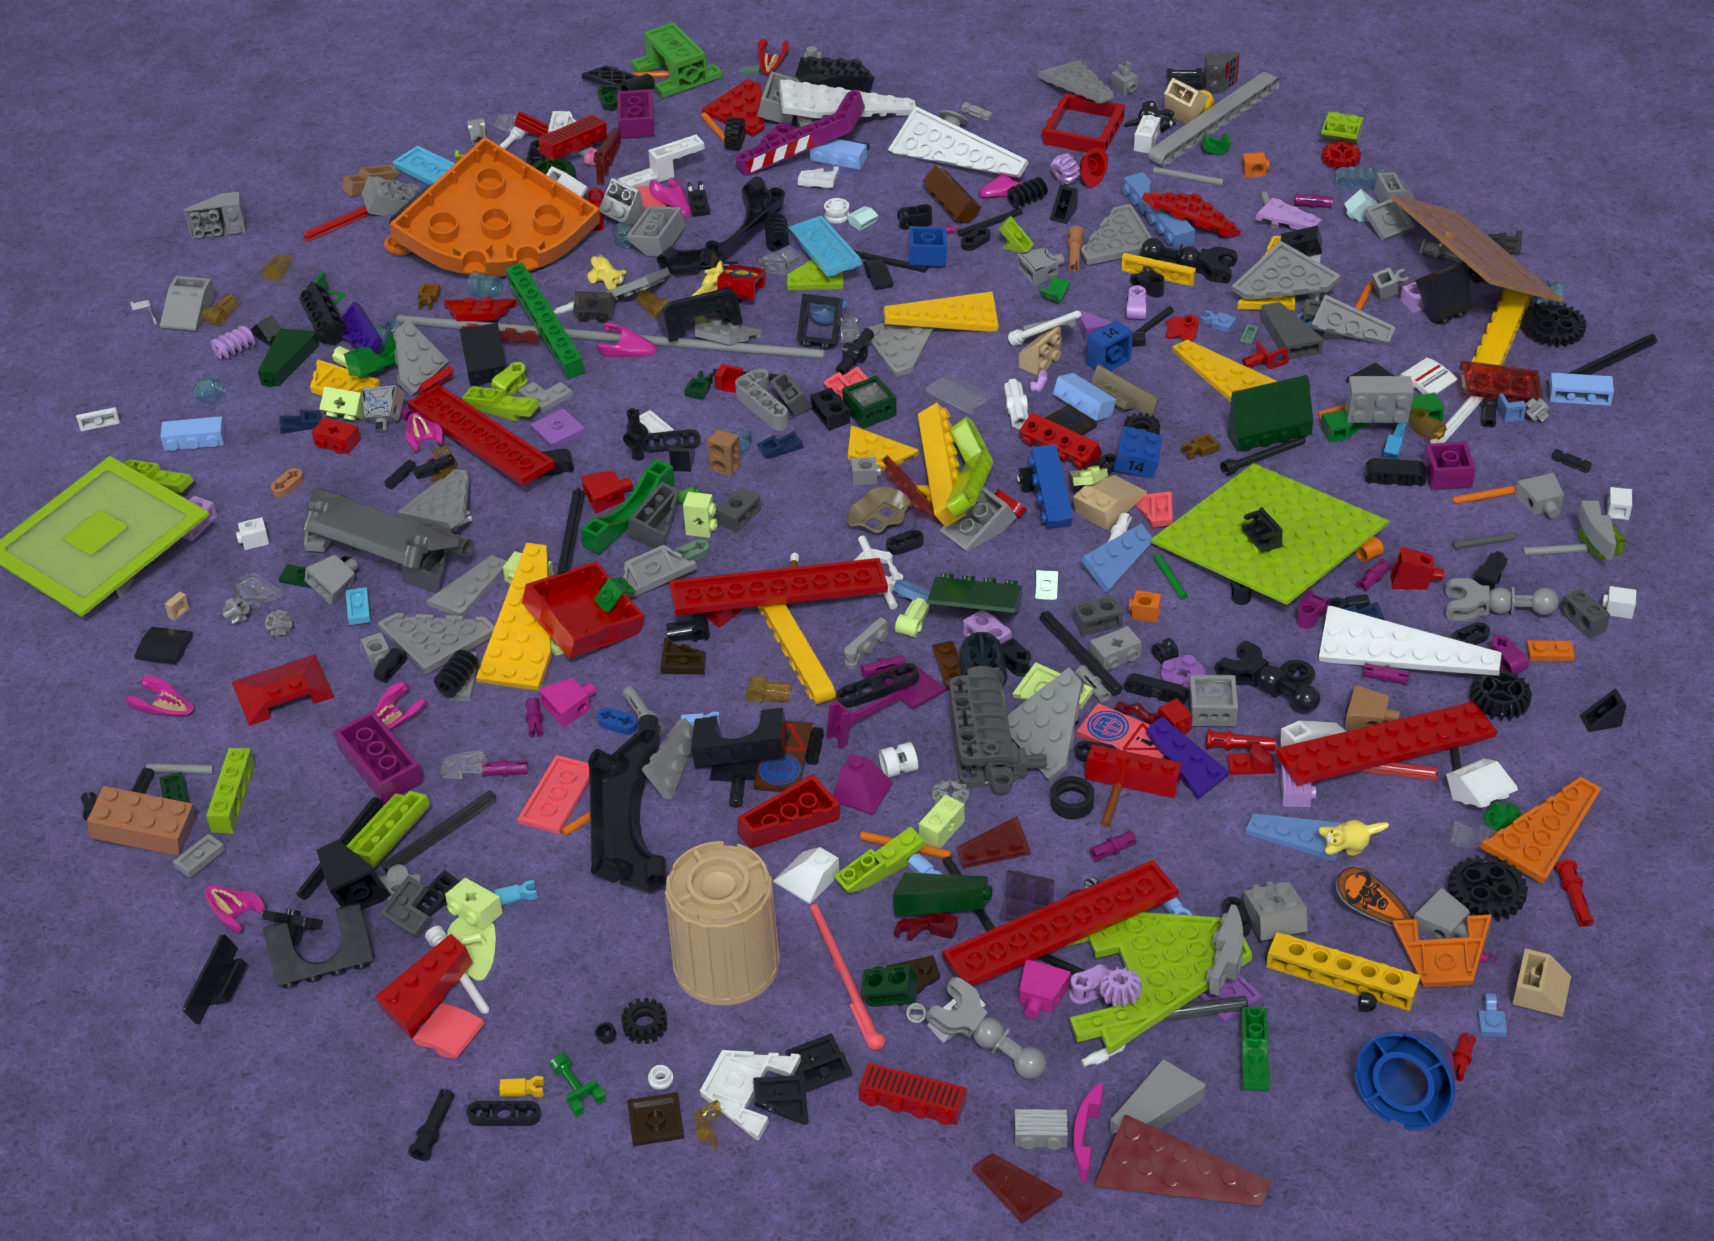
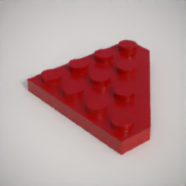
(739, 102)
(1193, 209)

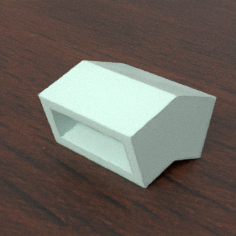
(862, 218)

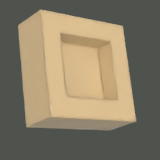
(177, 606)

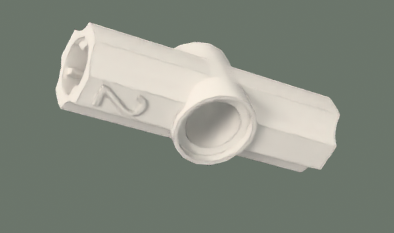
(1016, 403)

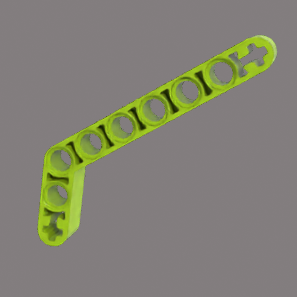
(975, 469)

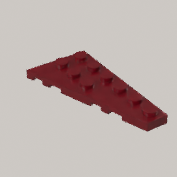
(1161, 1164)

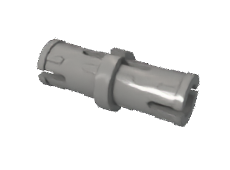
(1100, 692)

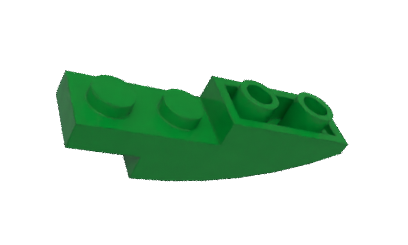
(1254, 1048)

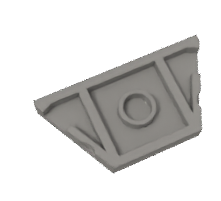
(722, 331)
(655, 569)

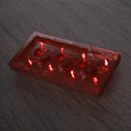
(1491, 380)

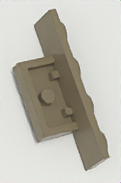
(1126, 393)

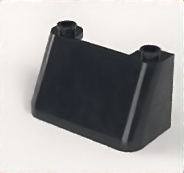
(674, 313)

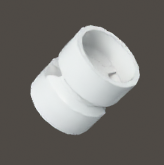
(891, 763)

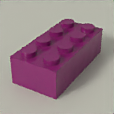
(378, 756)

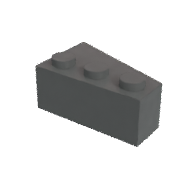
(654, 516)
(431, 569)

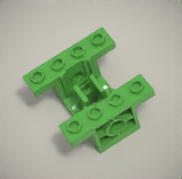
(681, 55)

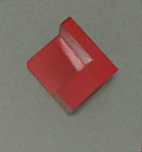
(726, 377)

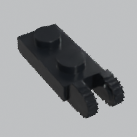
(698, 200)

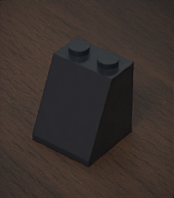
(1446, 292)
(482, 353)
(350, 877)

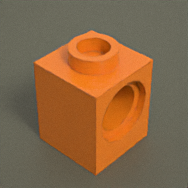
(1249, 161)
(1145, 606)

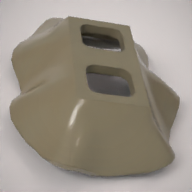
(873, 502)

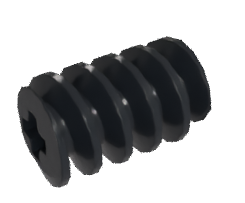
(1027, 192)
(776, 232)
(456, 672)

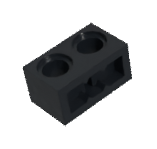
(830, 408)

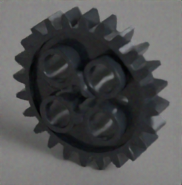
(1554, 324)
(1488, 887)

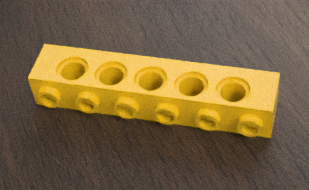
(1342, 970)

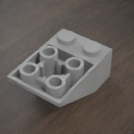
(386, 196)
(216, 216)
(186, 302)

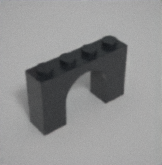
(765, 742)
(290, 967)

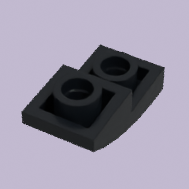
(878, 273)

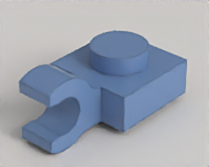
(1492, 1021)

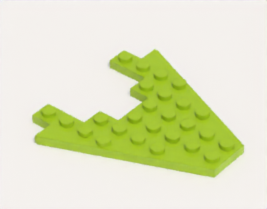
(1172, 962)

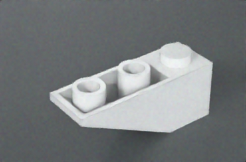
(1308, 730)

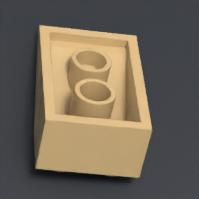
(1106, 500)

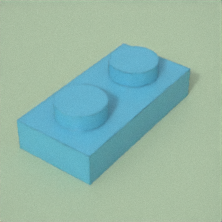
(358, 606)

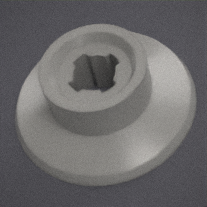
(953, 117)

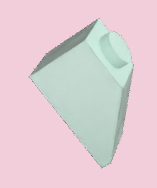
(1357, 204)

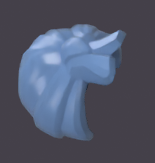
(825, 314)

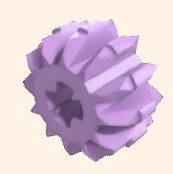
(1065, 169)
(1120, 987)

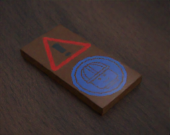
(783, 772)

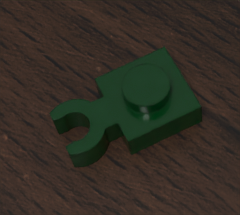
(699, 387)

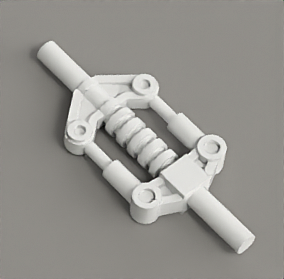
(886, 558)

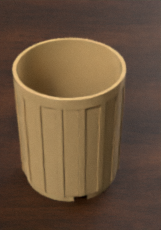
(722, 923)

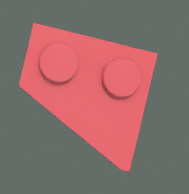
(1157, 508)

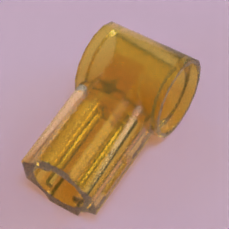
(651, 303)
(219, 313)
(1426, 424)
(760, 690)

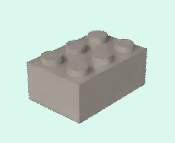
(770, 103)
(1379, 399)

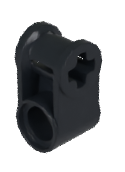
(916, 216)
(1150, 280)
(1240, 594)
(1016, 657)

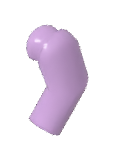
(1039, 385)

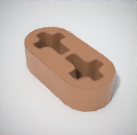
(287, 482)

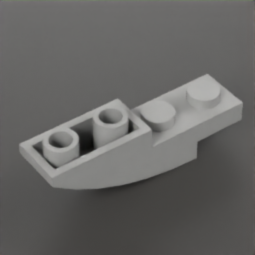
(1228, 951)

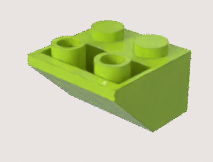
(1342, 127)

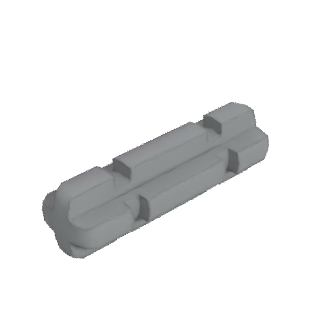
(976, 111)

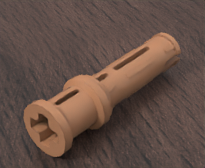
(1075, 244)

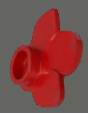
(1183, 327)

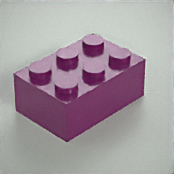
(635, 113)

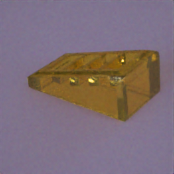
(276, 270)

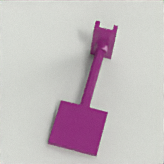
(841, 719)

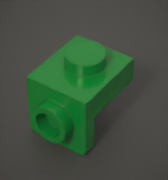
(1216, 146)
(1501, 815)

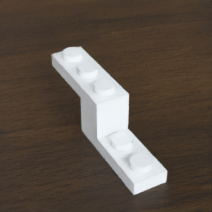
(662, 161)

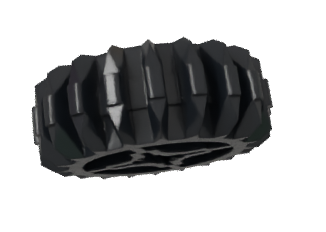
(1499, 699)

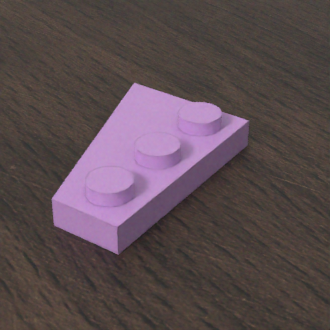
(1284, 213)

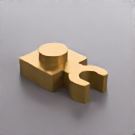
(427, 294)
(1202, 444)

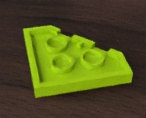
(811, 277)

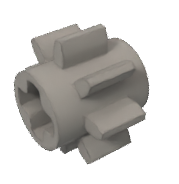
(1537, 409)
(236, 610)
(278, 623)

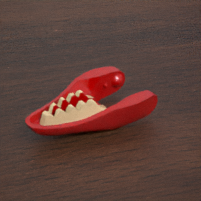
(770, 62)

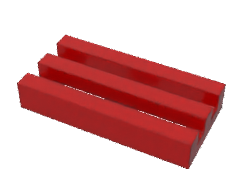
(530, 124)
(438, 379)

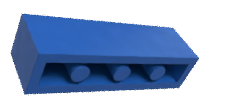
(1050, 486)

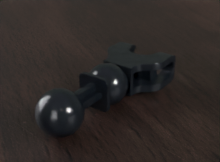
(1207, 262)
(1255, 670)

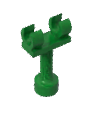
(561, 1065)

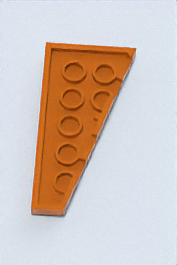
(1543, 832)

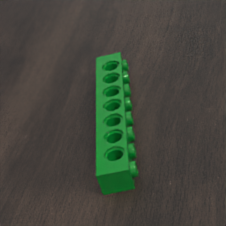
(545, 321)

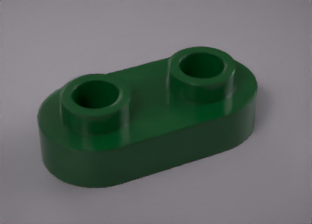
(607, 98)

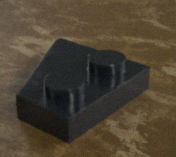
(782, 1096)

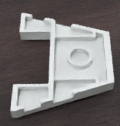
(732, 1085)

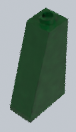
(286, 354)
(940, 893)

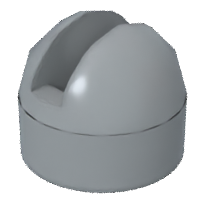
(916, 1017)

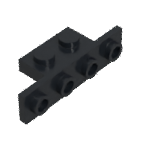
(216, 980)

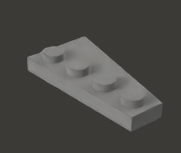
(1348, 321)
(469, 588)
(669, 762)

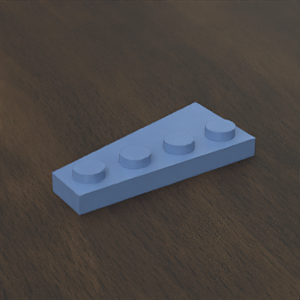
(1116, 556)
(1292, 833)

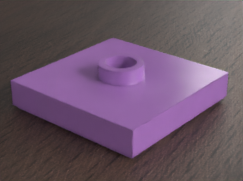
(557, 428)

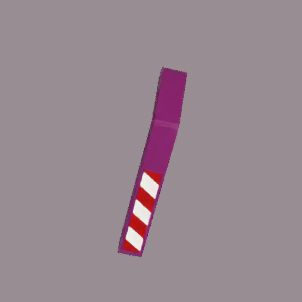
(803, 138)

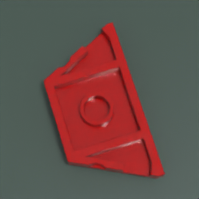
(479, 310)

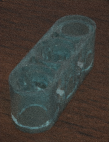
(1349, 178)

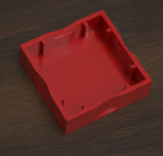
(571, 615)

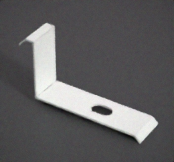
(142, 304)

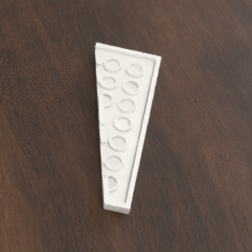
(940, 141)
(1365, 639)

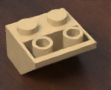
(1184, 101)
(1041, 351)
(1542, 984)

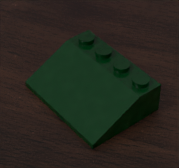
(1270, 413)
(976, 594)

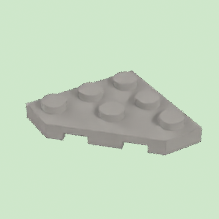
(640, 284)
(415, 357)

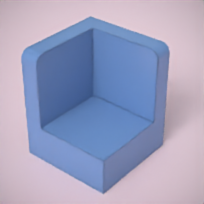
(1510, 411)

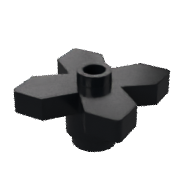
(294, 920)

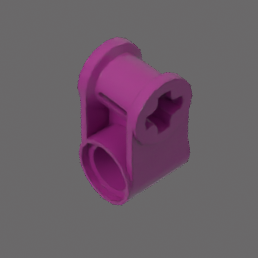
(1311, 610)
(1512, 657)

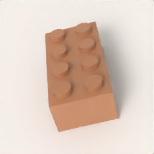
(140, 820)

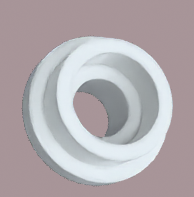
(660, 1071)

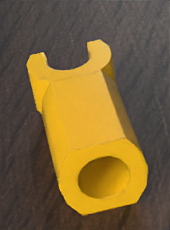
(521, 1087)

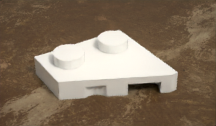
(560, 119)
(818, 178)

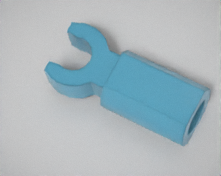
(516, 893)

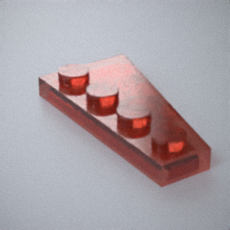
(605, 154)
(511, 334)
(911, 489)

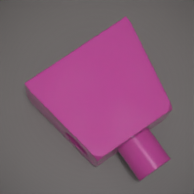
(567, 700)
(1042, 988)

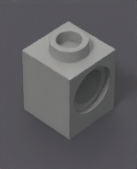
(865, 470)
(374, 649)

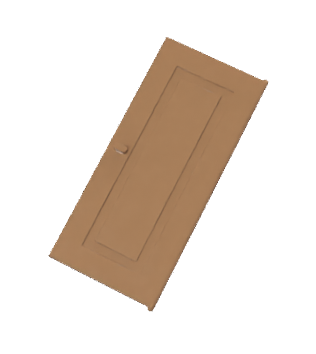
(1475, 248)

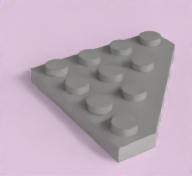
(1117, 235)
(1285, 273)
(899, 345)
(441, 503)
(434, 640)
(1048, 721)

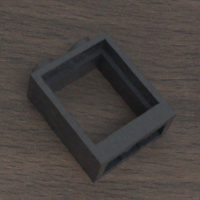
(803, 319)

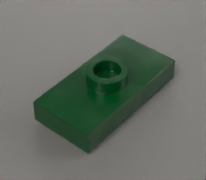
(294, 576)
(174, 787)

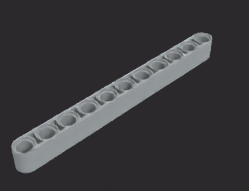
(1213, 118)

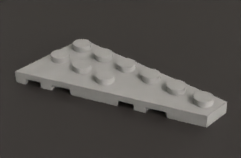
(1077, 79)

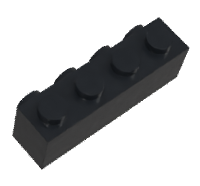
(322, 313)

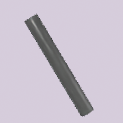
(1483, 540)

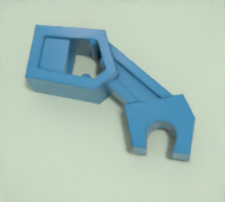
(1395, 442)

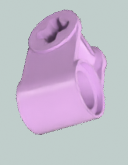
(1136, 303)
(1087, 982)

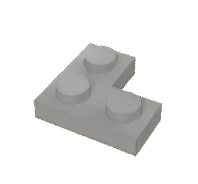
(546, 398)

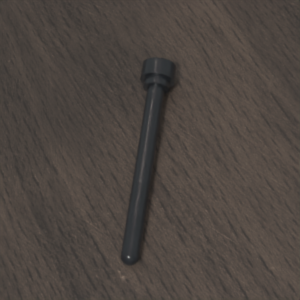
(1232, 466)

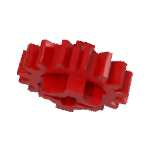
(1341, 155)

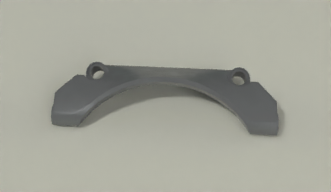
(378, 531)

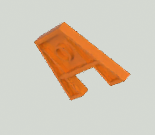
(1445, 960)

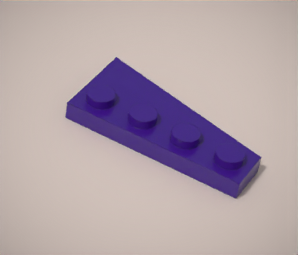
(360, 329)
(1198, 768)

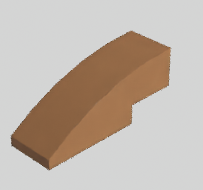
(355, 183)

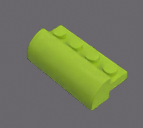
(389, 826)

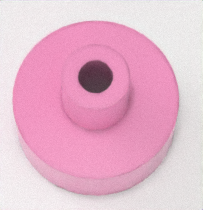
(588, 158)

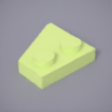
(1087, 477)

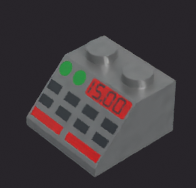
(1220, 71)

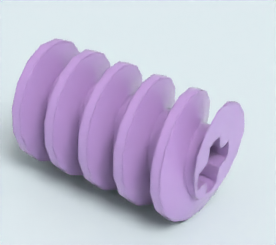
(233, 341)

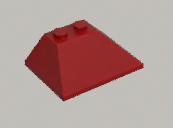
(281, 685)

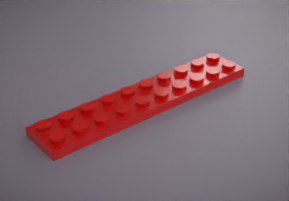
(482, 435)
(778, 586)
(1385, 743)
(1060, 923)

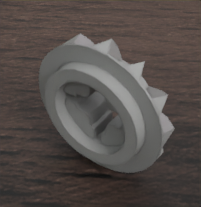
(959, 791)

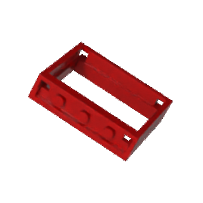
(1080, 142)

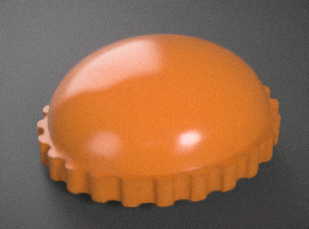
(395, 248)

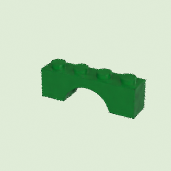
(364, 361)

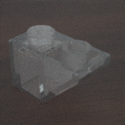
(781, 261)

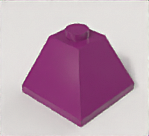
(861, 784)

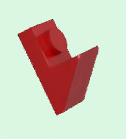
(1256, 762)

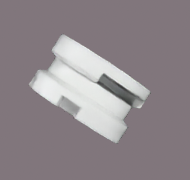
(836, 210)

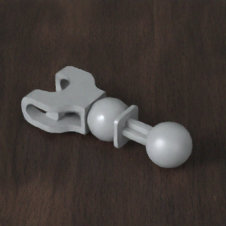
(1477, 600)
(987, 1031)

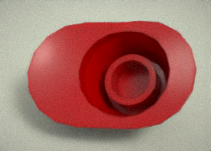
(1093, 166)

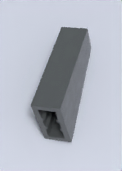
(1290, 331)

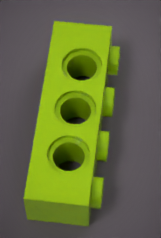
(230, 790)

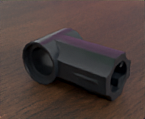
(1491, 571)
(695, 629)

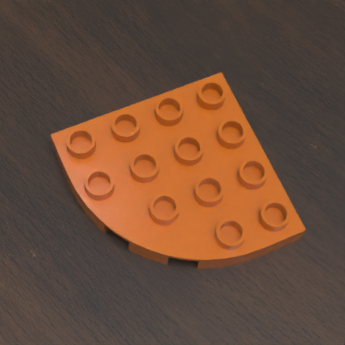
(494, 215)

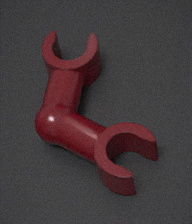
(1148, 718)

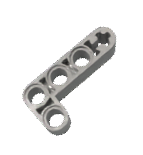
(752, 392)

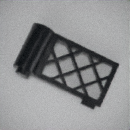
(619, 79)

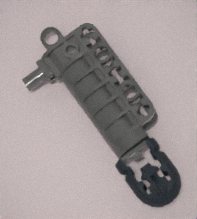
(983, 709)

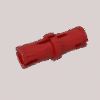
(1462, 1055)

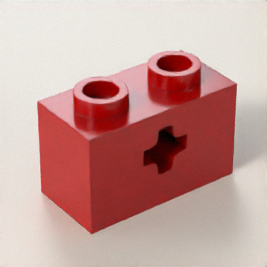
(336, 435)

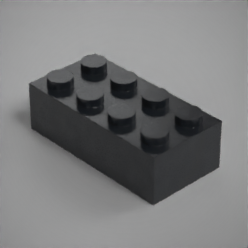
(835, 73)

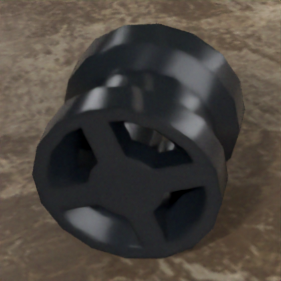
(1165, 650)

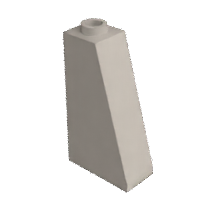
(1161, 1097)

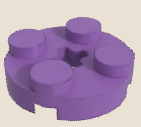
(1186, 664)

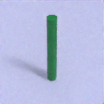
(1170, 576)

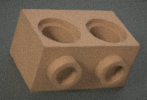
(724, 452)

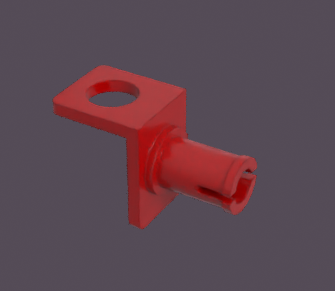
(1264, 357)

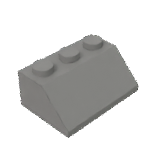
(657, 229)

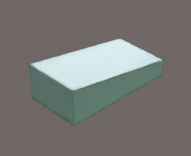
(750, 70)
(1249, 334)

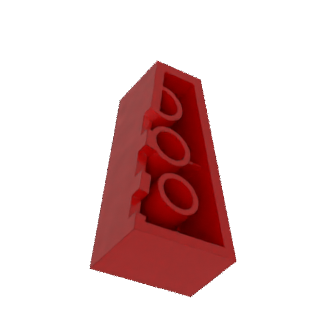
(789, 813)
(424, 985)

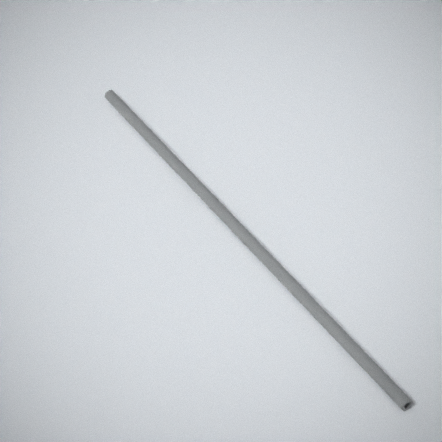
(614, 337)

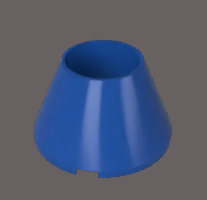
(1395, 1090)

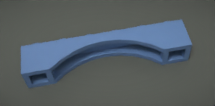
(1171, 228)

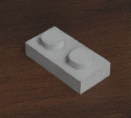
(199, 855)

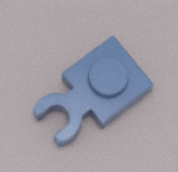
(1220, 321)

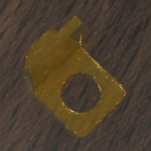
(443, 473)
(702, 1130)

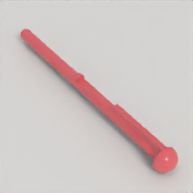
(874, 1040)

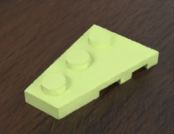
(1038, 678)

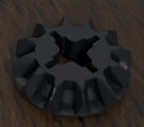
(1306, 672)

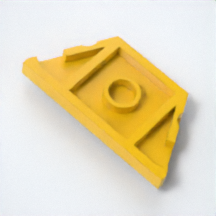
(338, 377)
(867, 444)

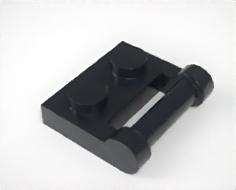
(1190, 77)

